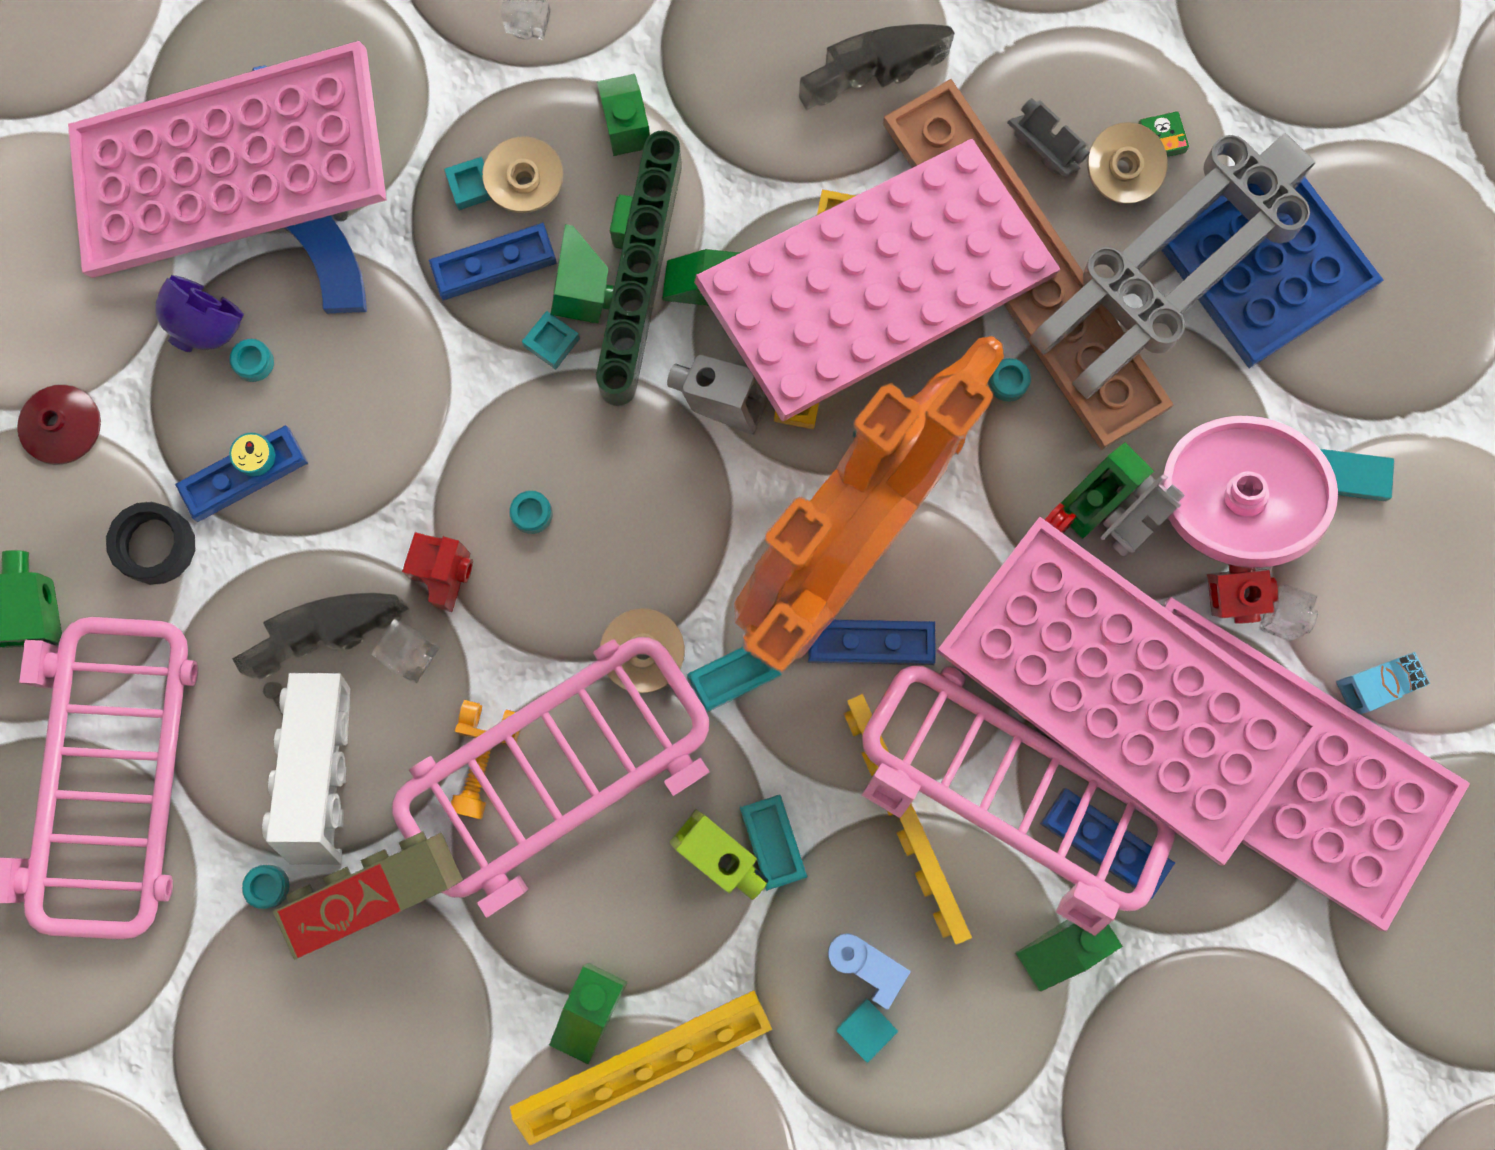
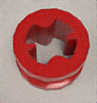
(1060, 519)

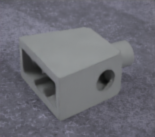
(720, 392)

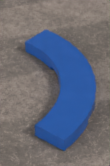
(334, 263)

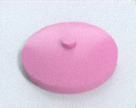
(1251, 491)

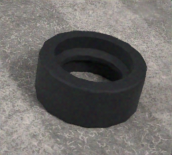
(125, 525)

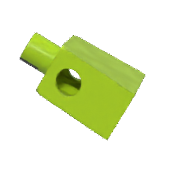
(706, 843)

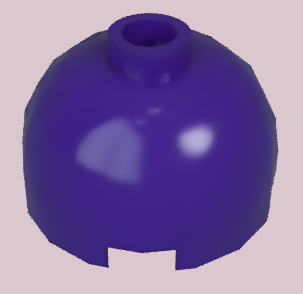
(195, 316)

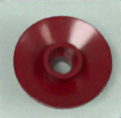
(72, 433)

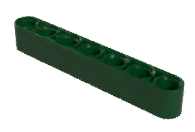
(639, 249)

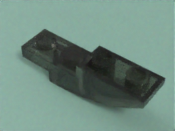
(886, 52)
(334, 620)

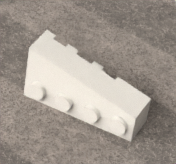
(309, 769)

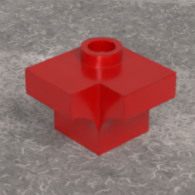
(439, 565)

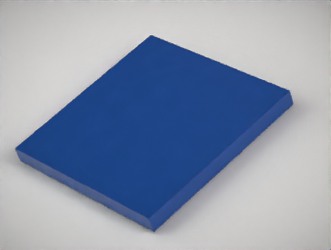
(1277, 286)

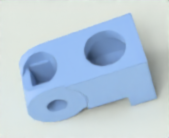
(856, 956)

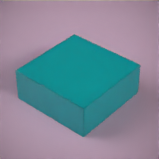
(467, 183)
(551, 340)
(866, 1030)

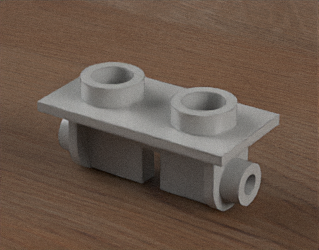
(1151, 501)

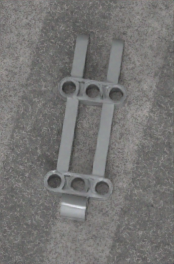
(1273, 171)

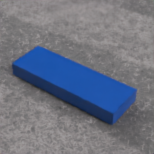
(492, 261)
(224, 484)
(875, 643)
(1095, 838)

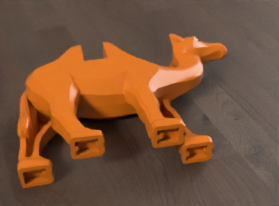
(834, 540)

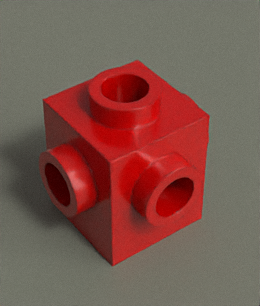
(1228, 594)

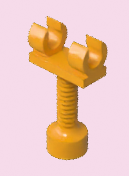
(469, 802)

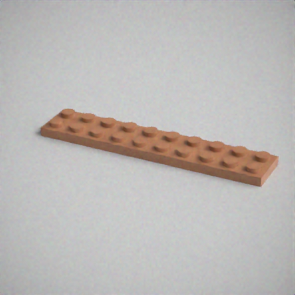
(1133, 395)

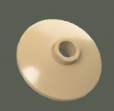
(1142, 153)
(519, 159)
(645, 623)

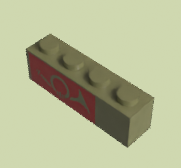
(368, 895)

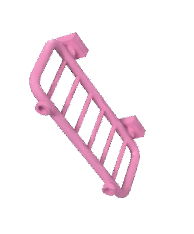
(53, 667)
(674, 759)
(895, 784)

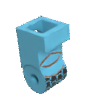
(1383, 683)

